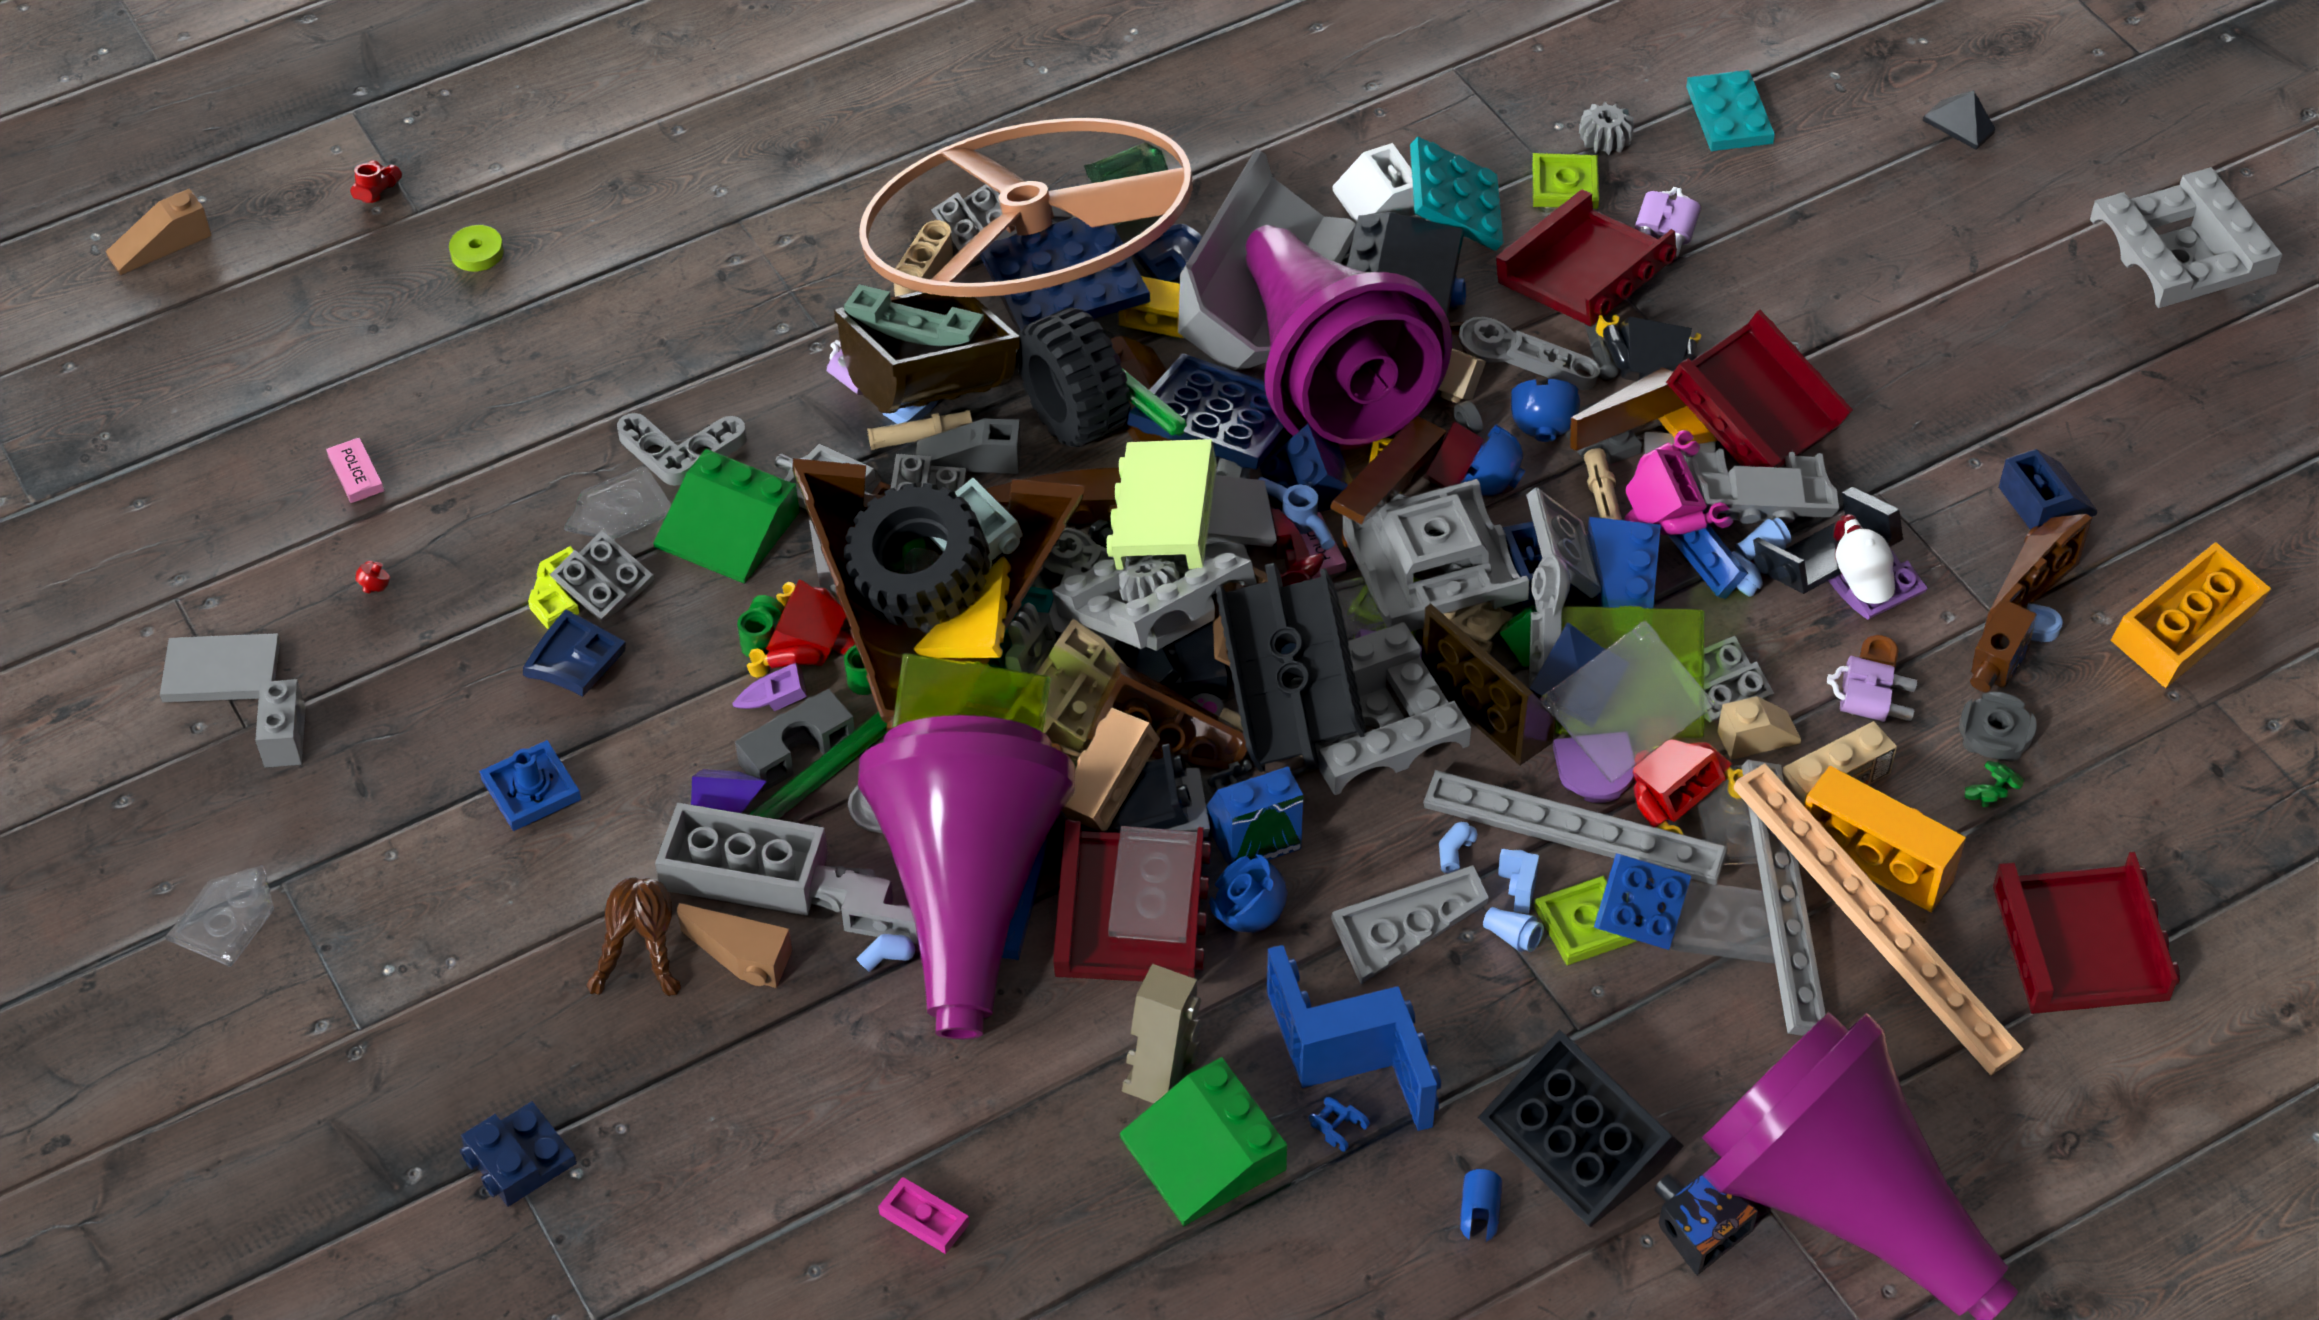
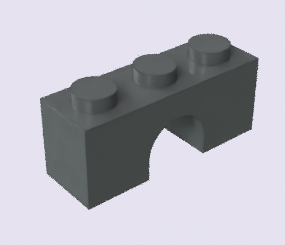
(816, 722)

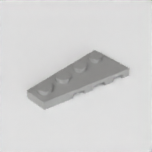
(1399, 922)

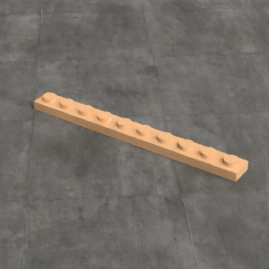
(1878, 919)

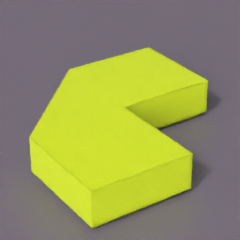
(548, 597)

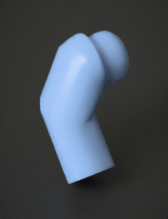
(1752, 580)
(1458, 835)
(886, 947)

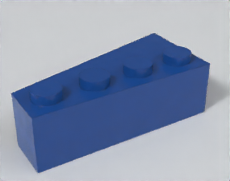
(1624, 561)

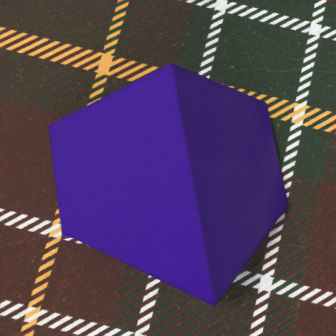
(724, 789)

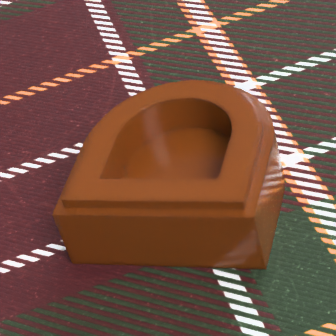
(1880, 650)

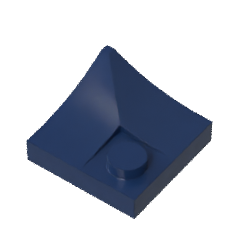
(1169, 253)
(573, 654)
(1566, 657)

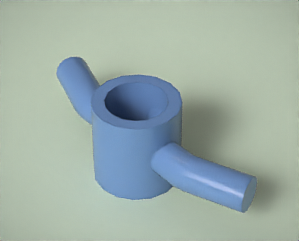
(1301, 507)

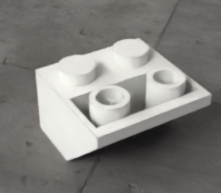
(1377, 184)

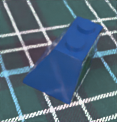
(1257, 817)

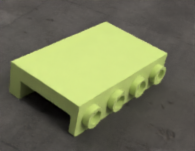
(1163, 500)

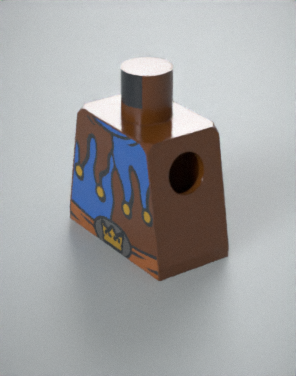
(2002, 646)

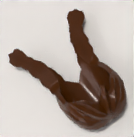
(643, 907)

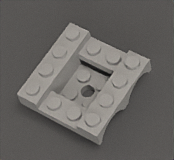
(2218, 248)
(1397, 545)
(1161, 616)
(1396, 740)

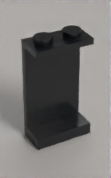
(1813, 558)

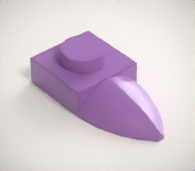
(775, 689)

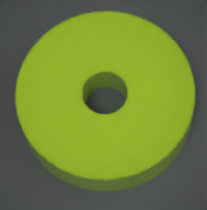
(476, 248)

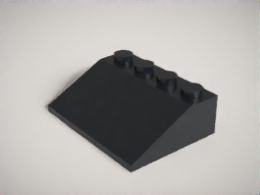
(1410, 248)
(1579, 1130)

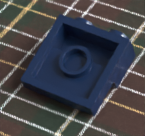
(516, 1153)

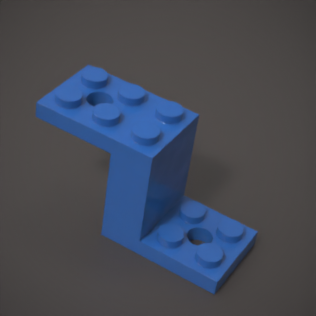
(1352, 1037)

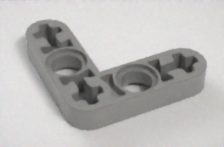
(670, 461)

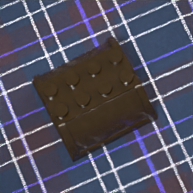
(913, 374)

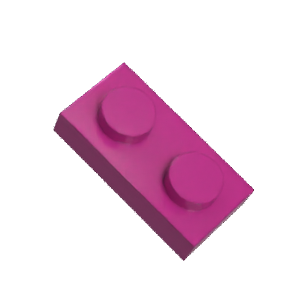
(924, 1215)

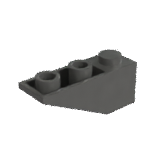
(977, 446)

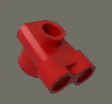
(373, 179)

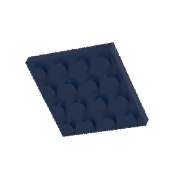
(1059, 248)
(1216, 407)

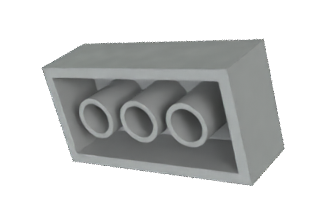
(741, 858)

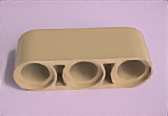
(927, 253)

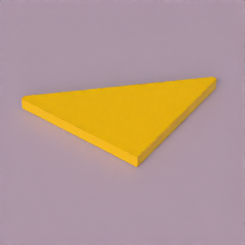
(978, 627)

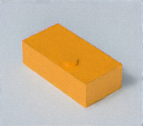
(2190, 614)
(1887, 838)

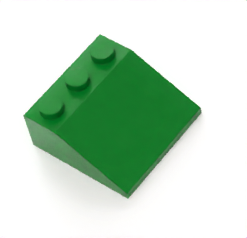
(727, 516)
(1205, 1142)

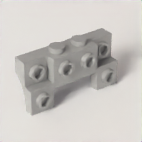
(1765, 491)

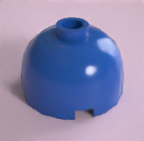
(1544, 409)
(1497, 463)
(1249, 895)

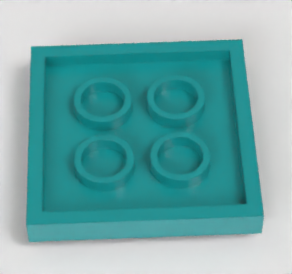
(1456, 193)

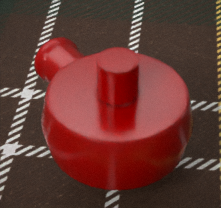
(372, 577)

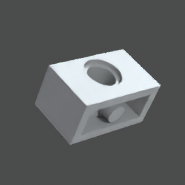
(280, 723)

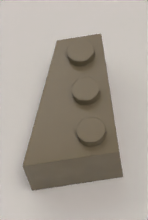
(1165, 1031)

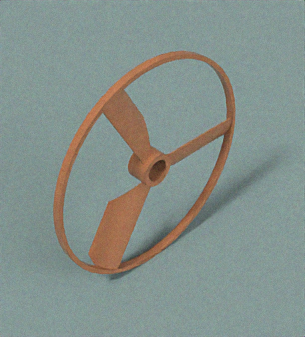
(1030, 206)

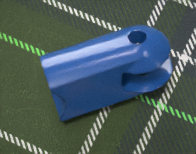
(1481, 1201)

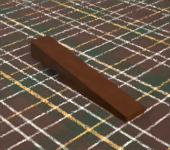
(1625, 410)
(1389, 470)

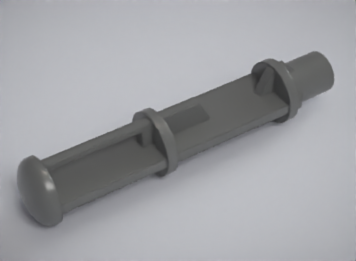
(1601, 354)

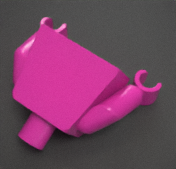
(1667, 492)

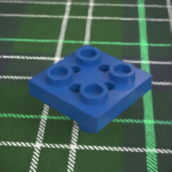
(528, 777)
(1630, 897)

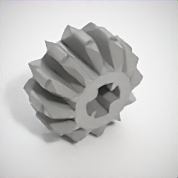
(1606, 128)
(1144, 578)

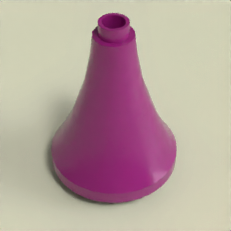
(1345, 344)
(964, 821)
(1843, 1152)

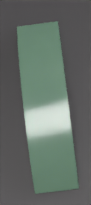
(911, 324)

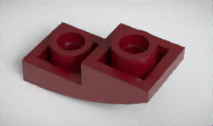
(1453, 456)
(1289, 540)

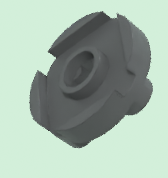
(1991, 742)

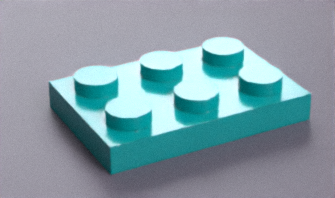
(1730, 110)

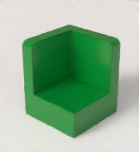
(1517, 635)

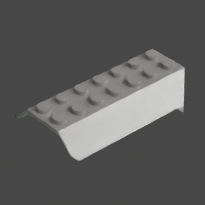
(1218, 294)

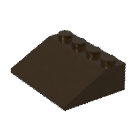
(1485, 690)

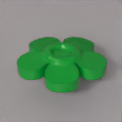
(2004, 774)
(1985, 792)

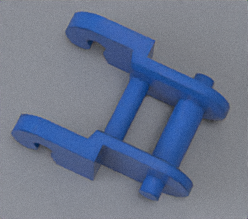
(1347, 1114)

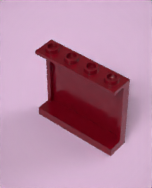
(1582, 260)
(1759, 395)
(1084, 915)
(2086, 937)

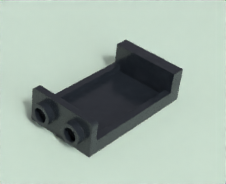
(1153, 802)

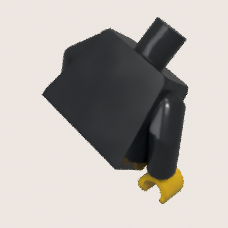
(1646, 345)

